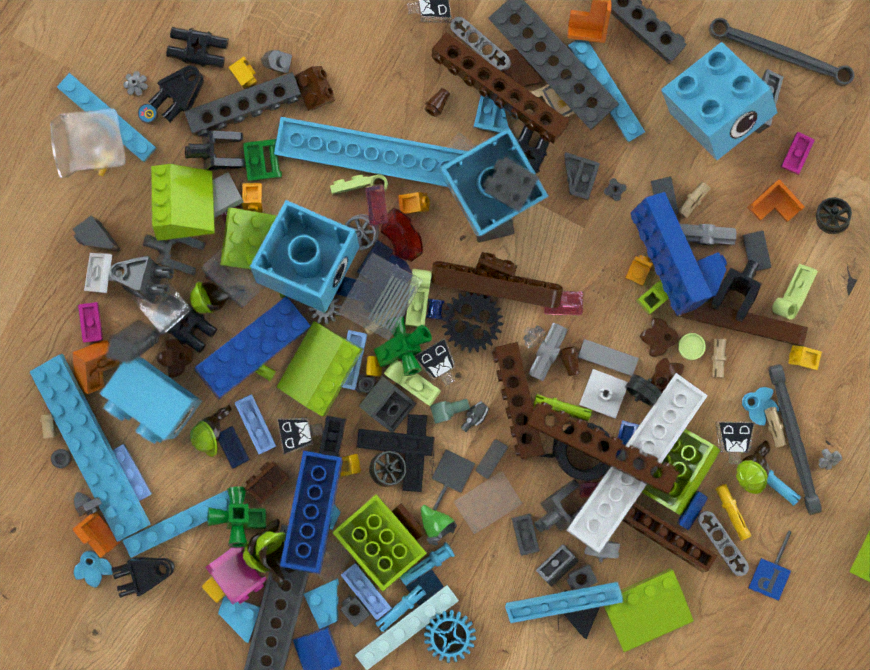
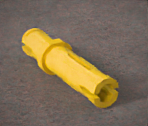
(733, 512)

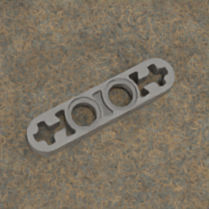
(480, 44)
(721, 544)

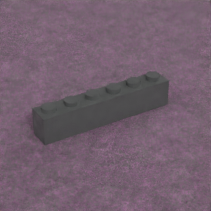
(132, 342)

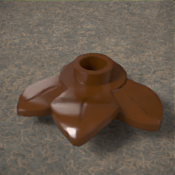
(656, 337)
(172, 357)
(666, 372)

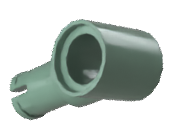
(445, 410)

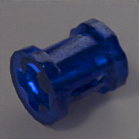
(435, 309)

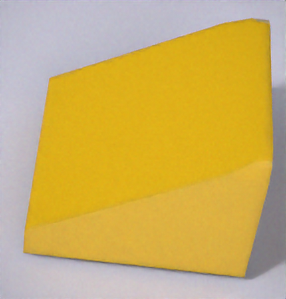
(373, 367)
(350, 465)
(213, 590)

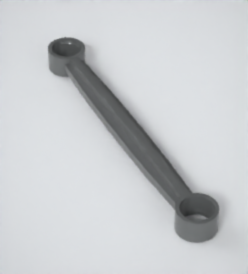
(781, 52)
(793, 435)

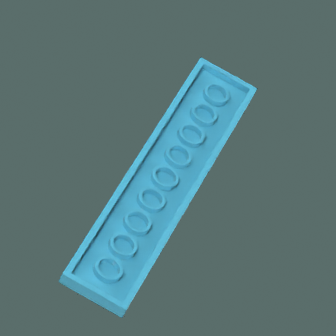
(363, 151)
(90, 447)

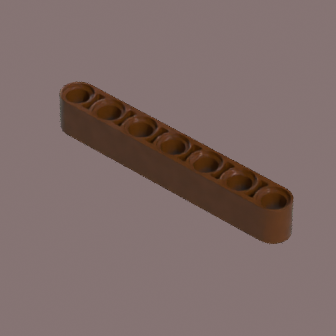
(496, 284)
(752, 324)

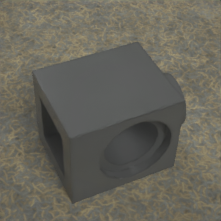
(590, 577)
(355, 619)

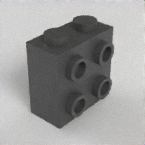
(510, 184)

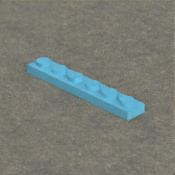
(90, 102)
(622, 113)
(174, 525)
(564, 602)

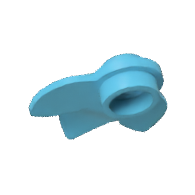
(761, 402)
(92, 571)

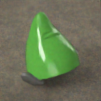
(436, 524)

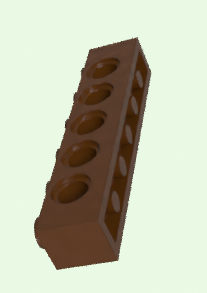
(512, 351)
(669, 538)

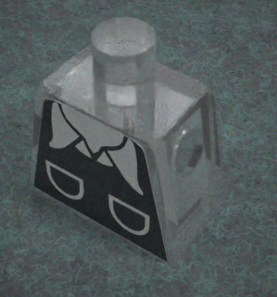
(431, 10)
(437, 361)
(297, 433)
(734, 438)

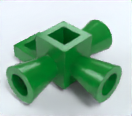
(404, 347)
(237, 517)

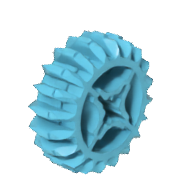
(465, 642)

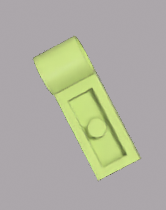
(357, 182)
(796, 292)
(417, 309)
(414, 384)

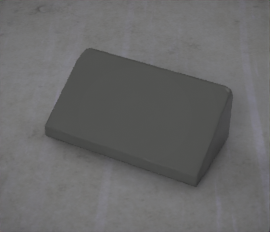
(665, 185)
(501, 230)
(757, 249)
(491, 458)
(557, 565)

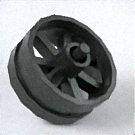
(833, 215)
(643, 390)
(387, 468)

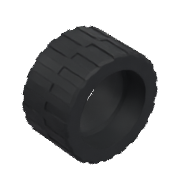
(580, 474)

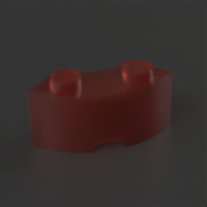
(402, 234)

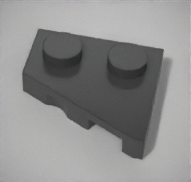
(580, 175)

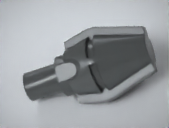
(475, 416)

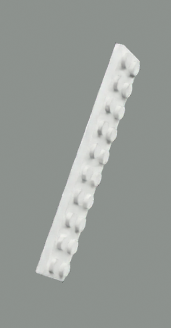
(653, 436)

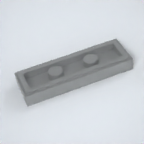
(608, 357)

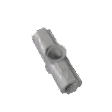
(709, 234)
(547, 351)

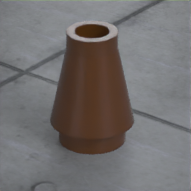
(436, 104)
(570, 360)

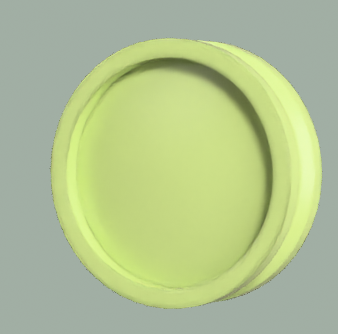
(691, 346)

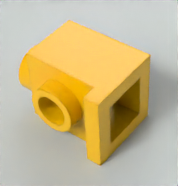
(243, 73)

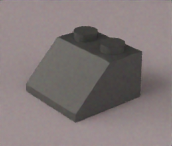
(94, 235)
(387, 404)

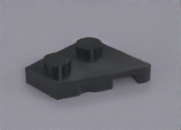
(582, 619)

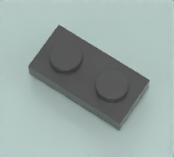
(525, 534)

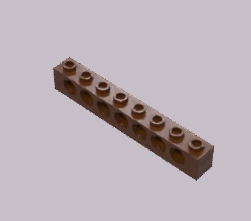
(495, 78)
(667, 471)

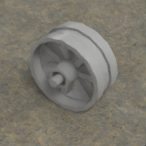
(362, 231)
(610, 550)

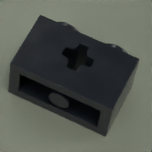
(332, 436)

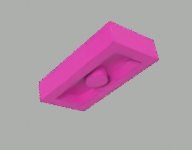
(797, 153)
(90, 322)

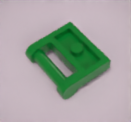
(256, 160)

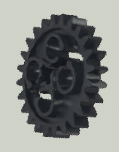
(466, 338)

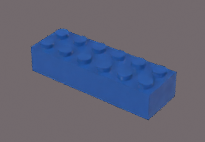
(670, 253)
(252, 348)
(311, 512)

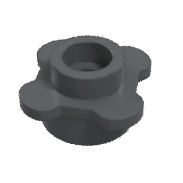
(616, 195)
(370, 384)

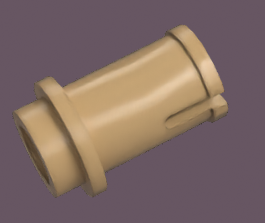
(47, 426)

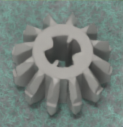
(326, 315)

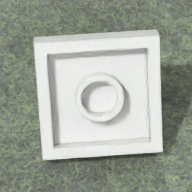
(98, 272)
(603, 393)

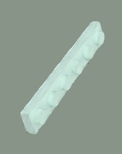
(406, 627)

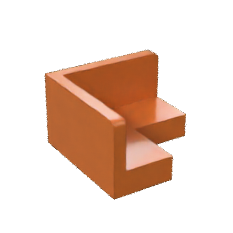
(590, 25)
(776, 197)
(90, 364)
(96, 533)

